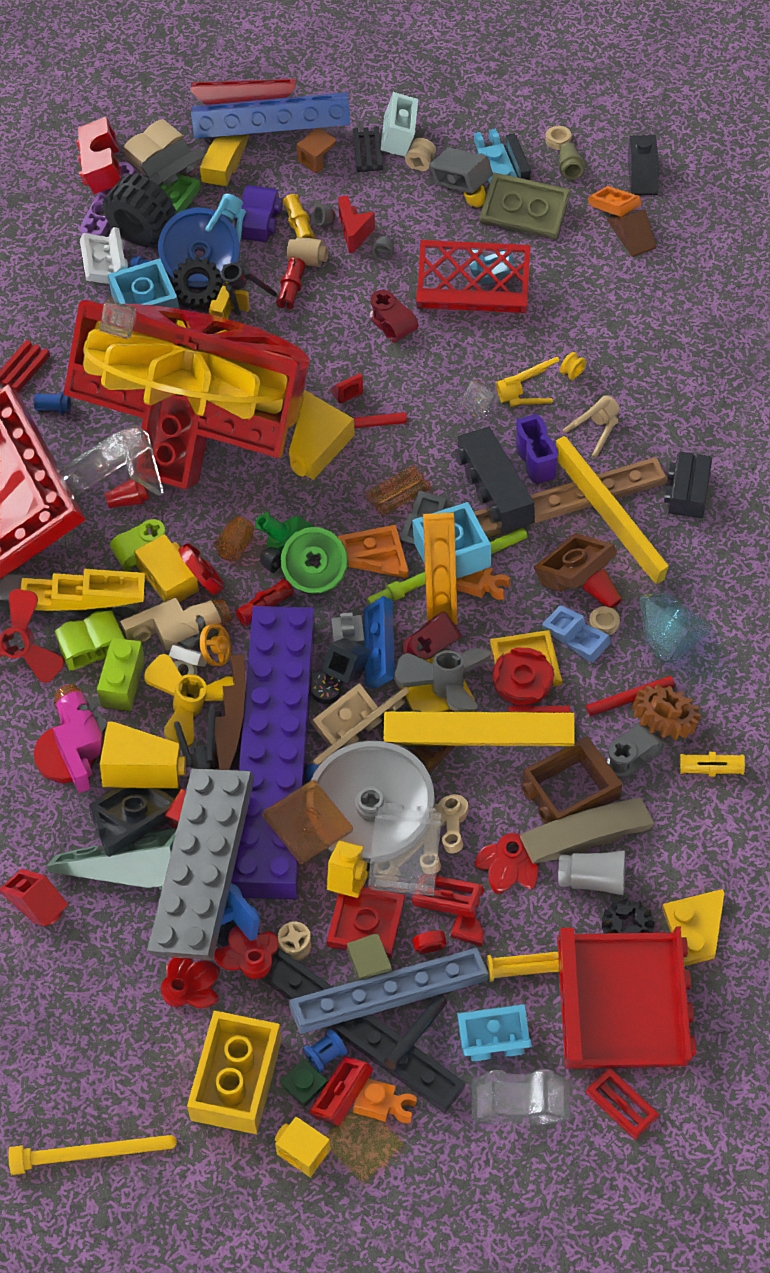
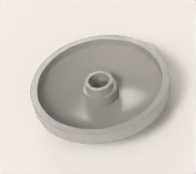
(367, 778)

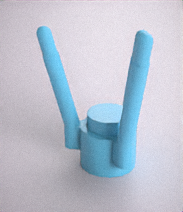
(230, 207)

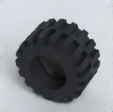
(138, 209)

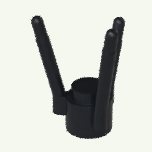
(236, 279)
(203, 756)

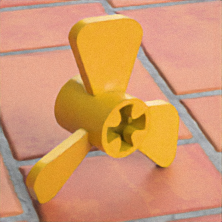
(166, 677)

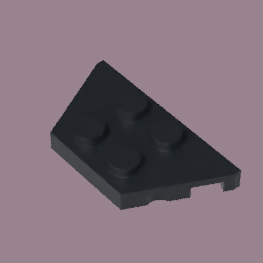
(129, 814)

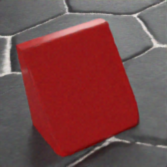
(348, 388)

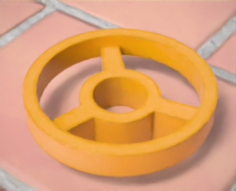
(219, 645)

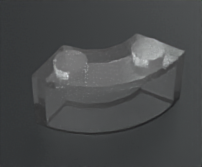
(521, 1098)

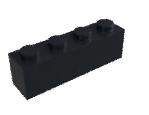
(495, 480)

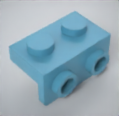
(494, 1031)

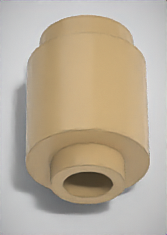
(310, 250)

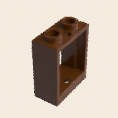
(595, 765)

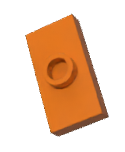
(614, 201)

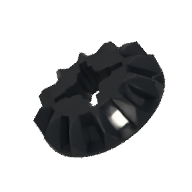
(642, 918)

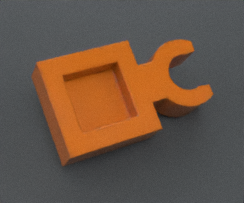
(482, 581)
(378, 1100)

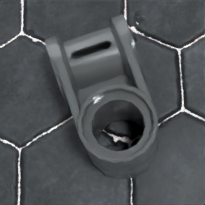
(634, 750)

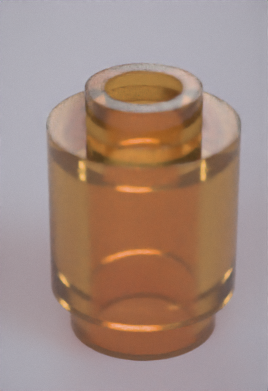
(234, 538)

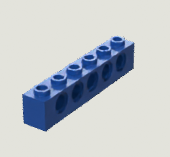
(270, 115)

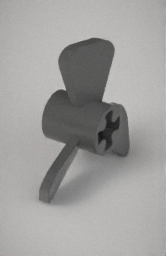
(444, 674)

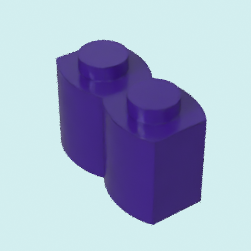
(261, 208)
(536, 448)

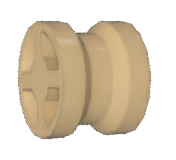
(420, 154)
(294, 933)

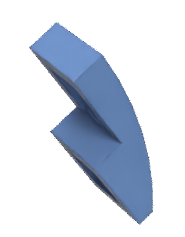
(576, 634)

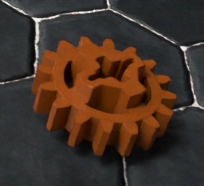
(666, 711)

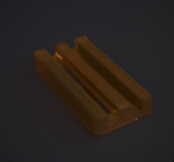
(376, 497)

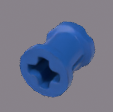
(334, 1048)

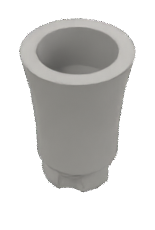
(593, 871)

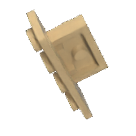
(349, 716)

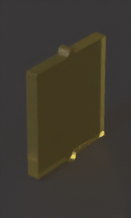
(363, 1144)

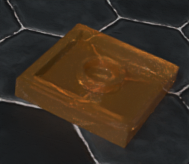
(307, 821)

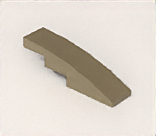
(586, 830)

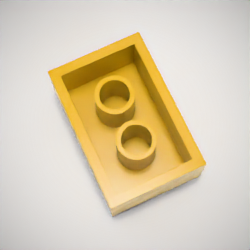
(235, 1072)

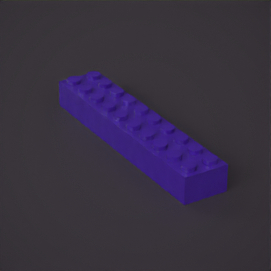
(274, 743)

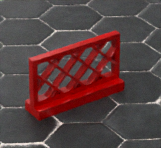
(473, 299)

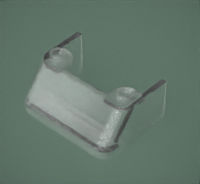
(127, 447)

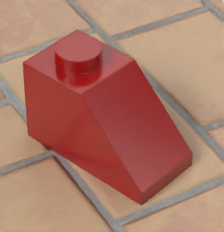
(34, 897)

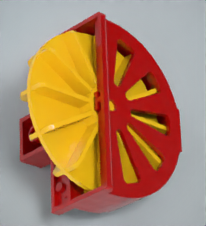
(190, 382)

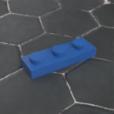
(380, 640)

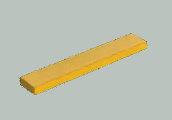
(611, 510)
(479, 728)

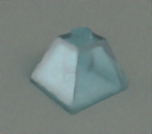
(670, 626)

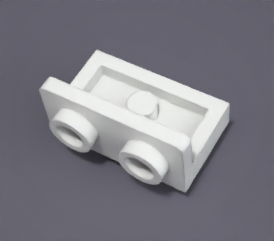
(102, 255)

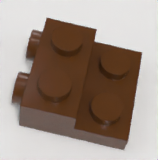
(574, 562)

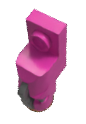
(79, 734)

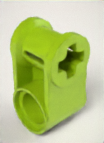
(127, 542)

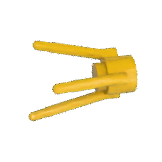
(511, 387)

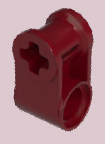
(392, 316)
(433, 637)

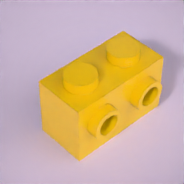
(166, 569)

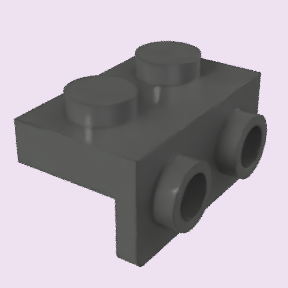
(170, 161)

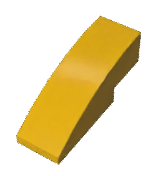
(222, 159)

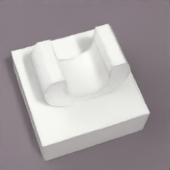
(187, 657)

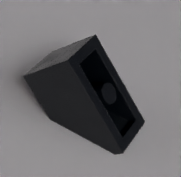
(643, 164)

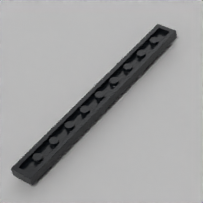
(364, 1033)

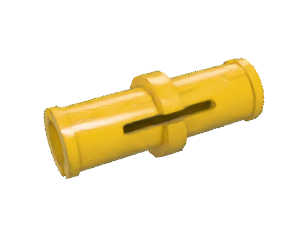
(298, 217)
(734, 764)

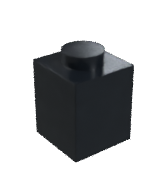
(345, 660)

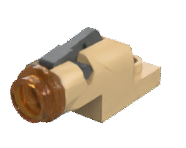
(175, 625)

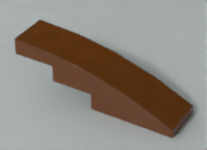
(229, 727)

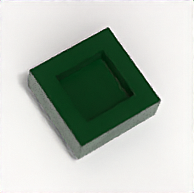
(303, 1082)

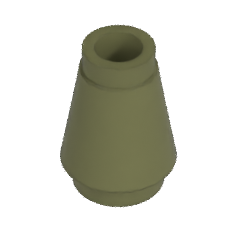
(570, 162)

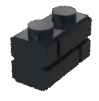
(689, 486)

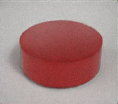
(429, 942)

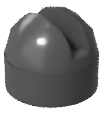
(324, 213)
(384, 245)

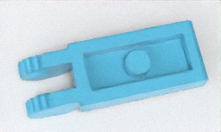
(496, 153)

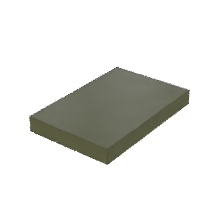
(525, 205)

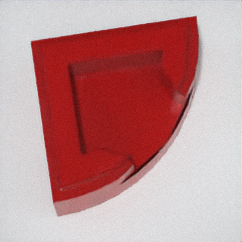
(468, 930)

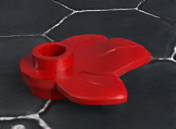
(507, 867)
(250, 957)
(194, 979)

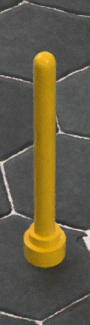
(23, 1159)

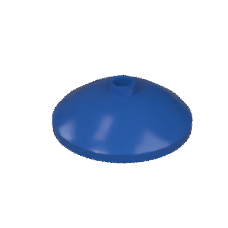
(187, 234)

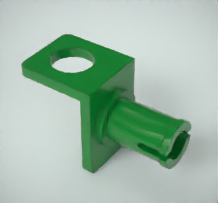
(279, 532)

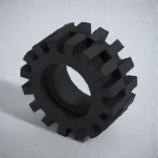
(193, 267)

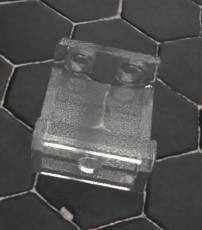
(405, 849)

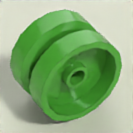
(297, 555)

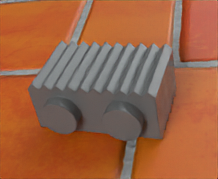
(461, 170)

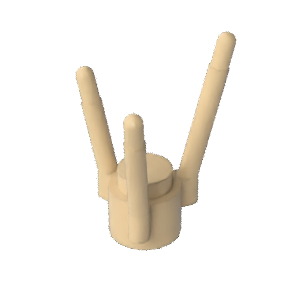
(601, 413)

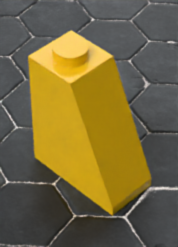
(318, 436)
(139, 759)

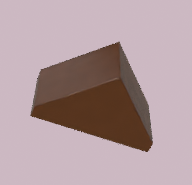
(634, 231)

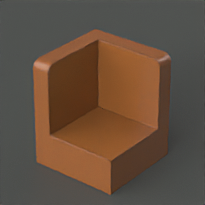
(313, 147)

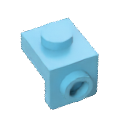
(500, 271)

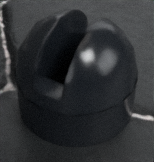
(270, 556)

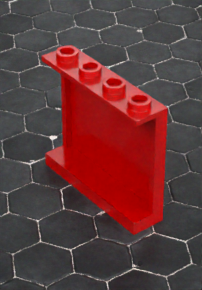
(625, 1000)

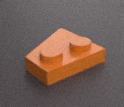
(376, 551)

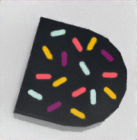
(325, 688)

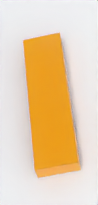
(440, 565)

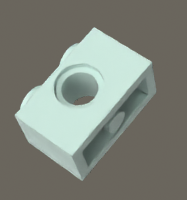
(399, 124)

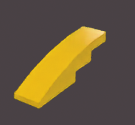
(87, 591)

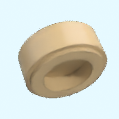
(557, 136)
(605, 620)

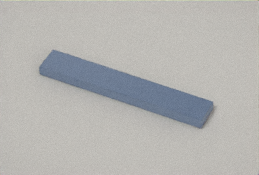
(388, 990)

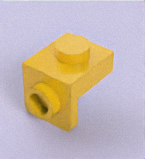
(223, 306)

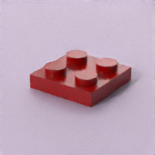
(367, 915)

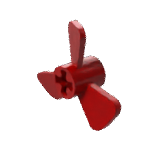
(42, 661)

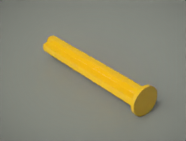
(522, 965)

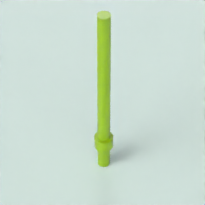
(397, 590)

